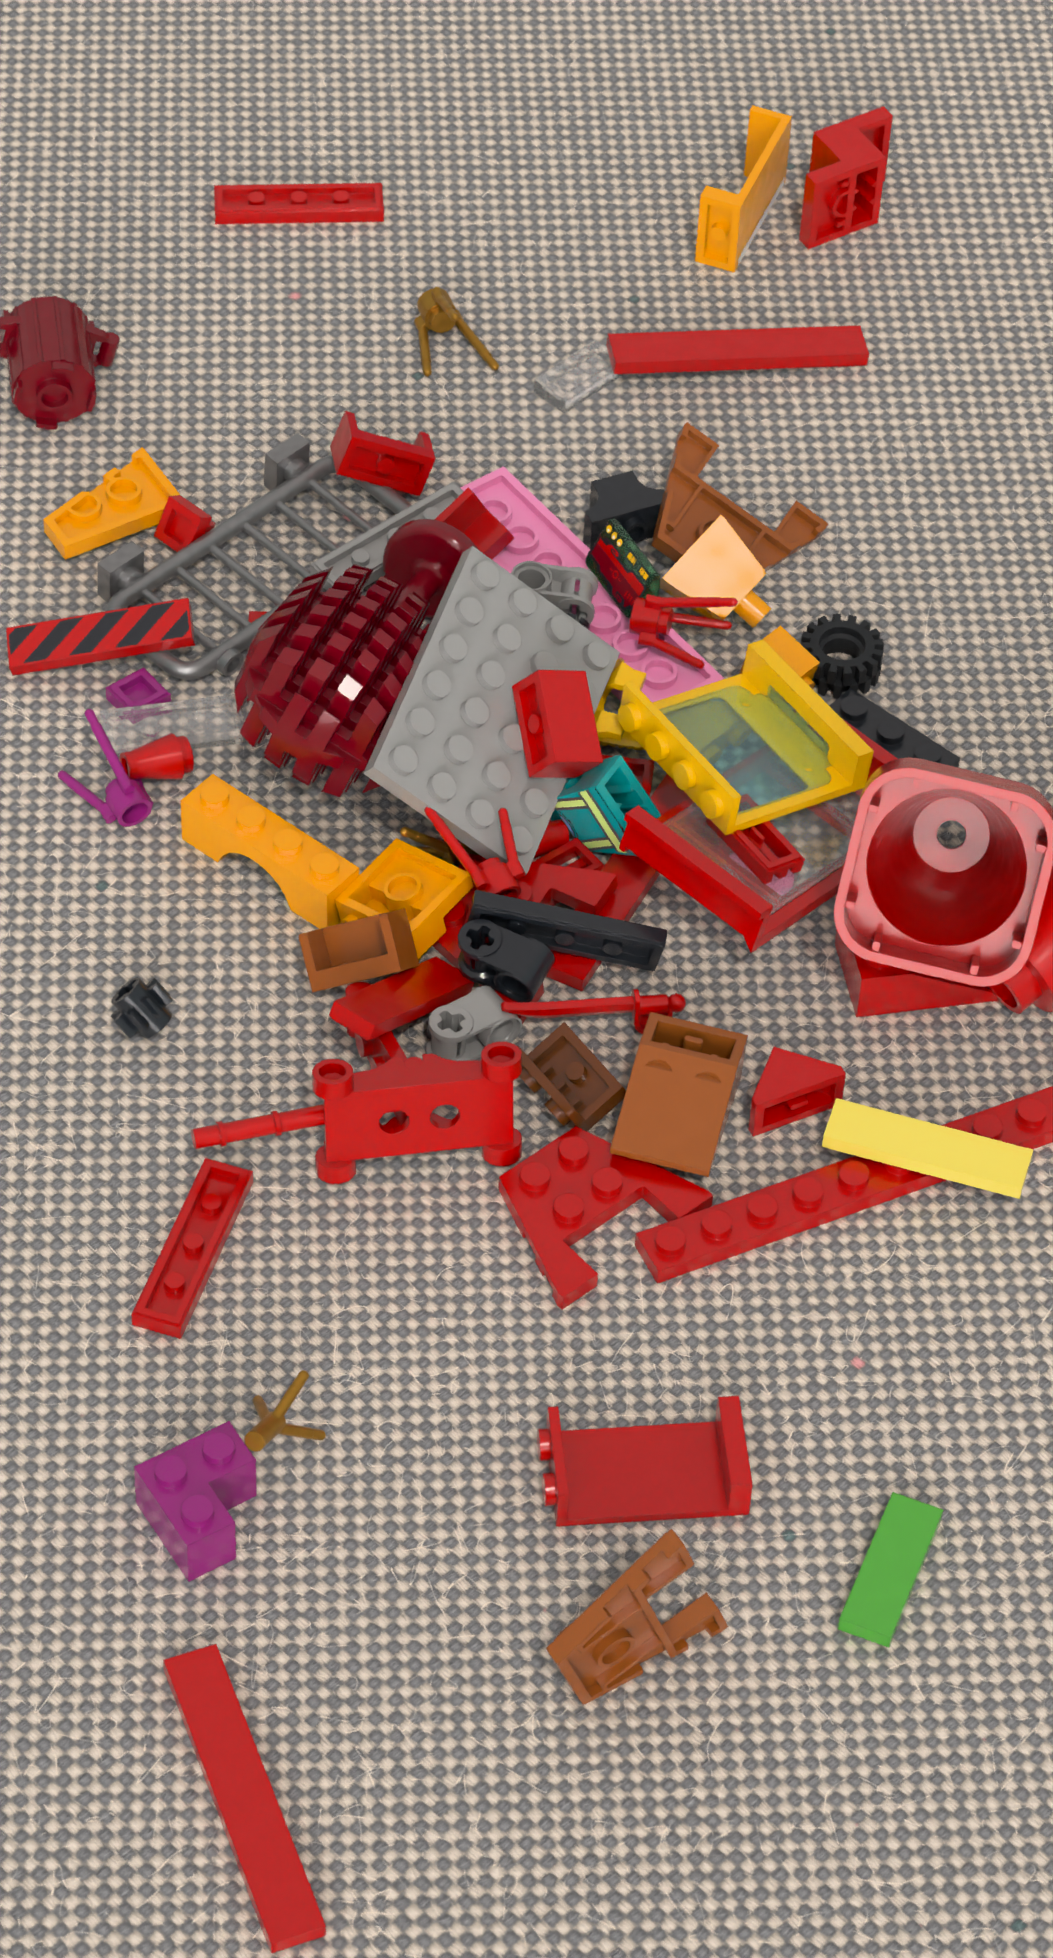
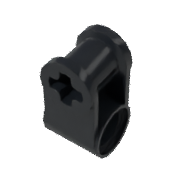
(506, 963)

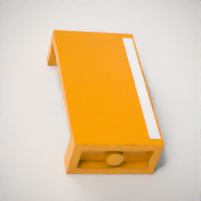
(732, 220)

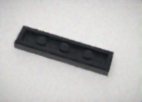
(573, 930)

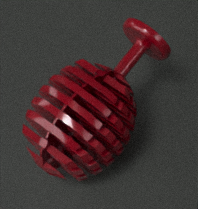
(337, 659)

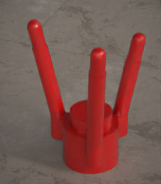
(655, 616)
(490, 874)

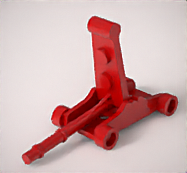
(409, 1089)

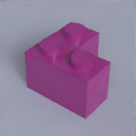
(189, 1495)

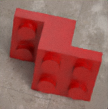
(845, 177)

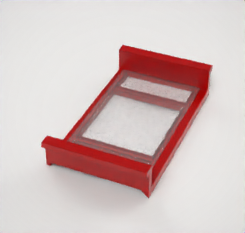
(705, 867)

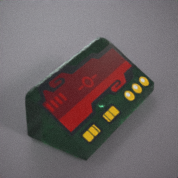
(622, 567)

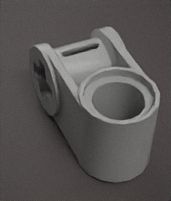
(558, 586)
(470, 1024)

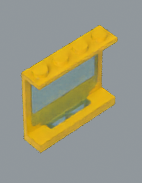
(749, 743)

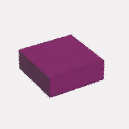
(137, 690)

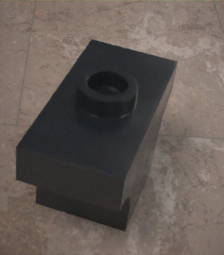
(626, 501)

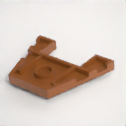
(692, 507)
(623, 1631)

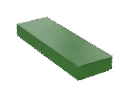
(890, 1569)

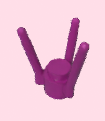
(125, 797)

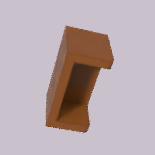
(359, 950)

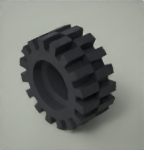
(845, 638)

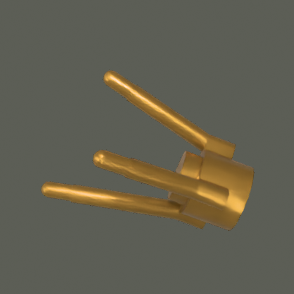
(440, 315)

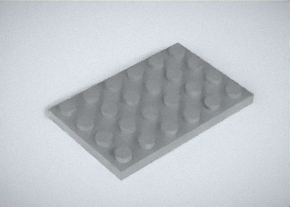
(456, 721)

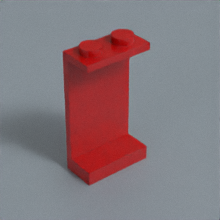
(647, 1470)

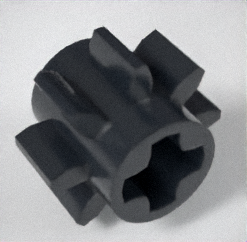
(141, 1007)

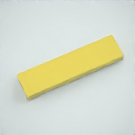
(927, 1148)

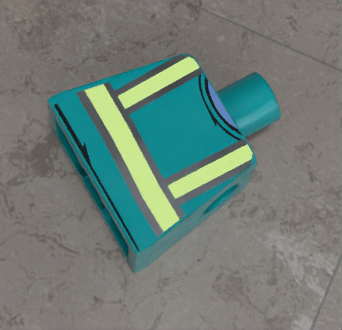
(597, 804)

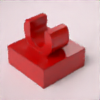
(182, 523)

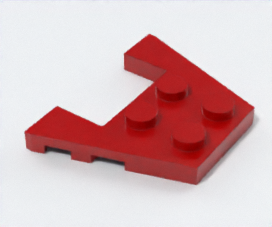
(575, 887)
(576, 1189)

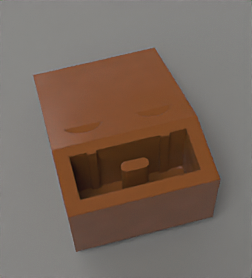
(679, 1094)

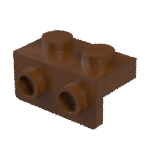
(572, 1077)

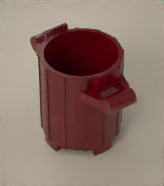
(53, 359)

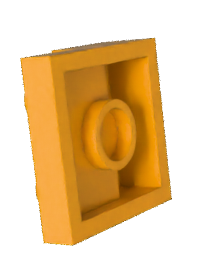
(408, 880)

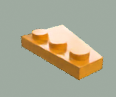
(115, 509)

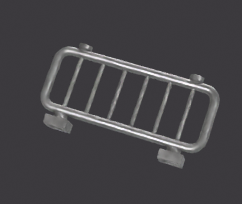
(285, 475)

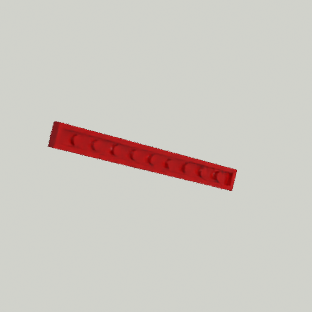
(821, 1195)

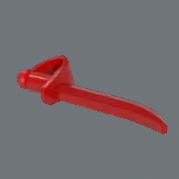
(637, 1005)

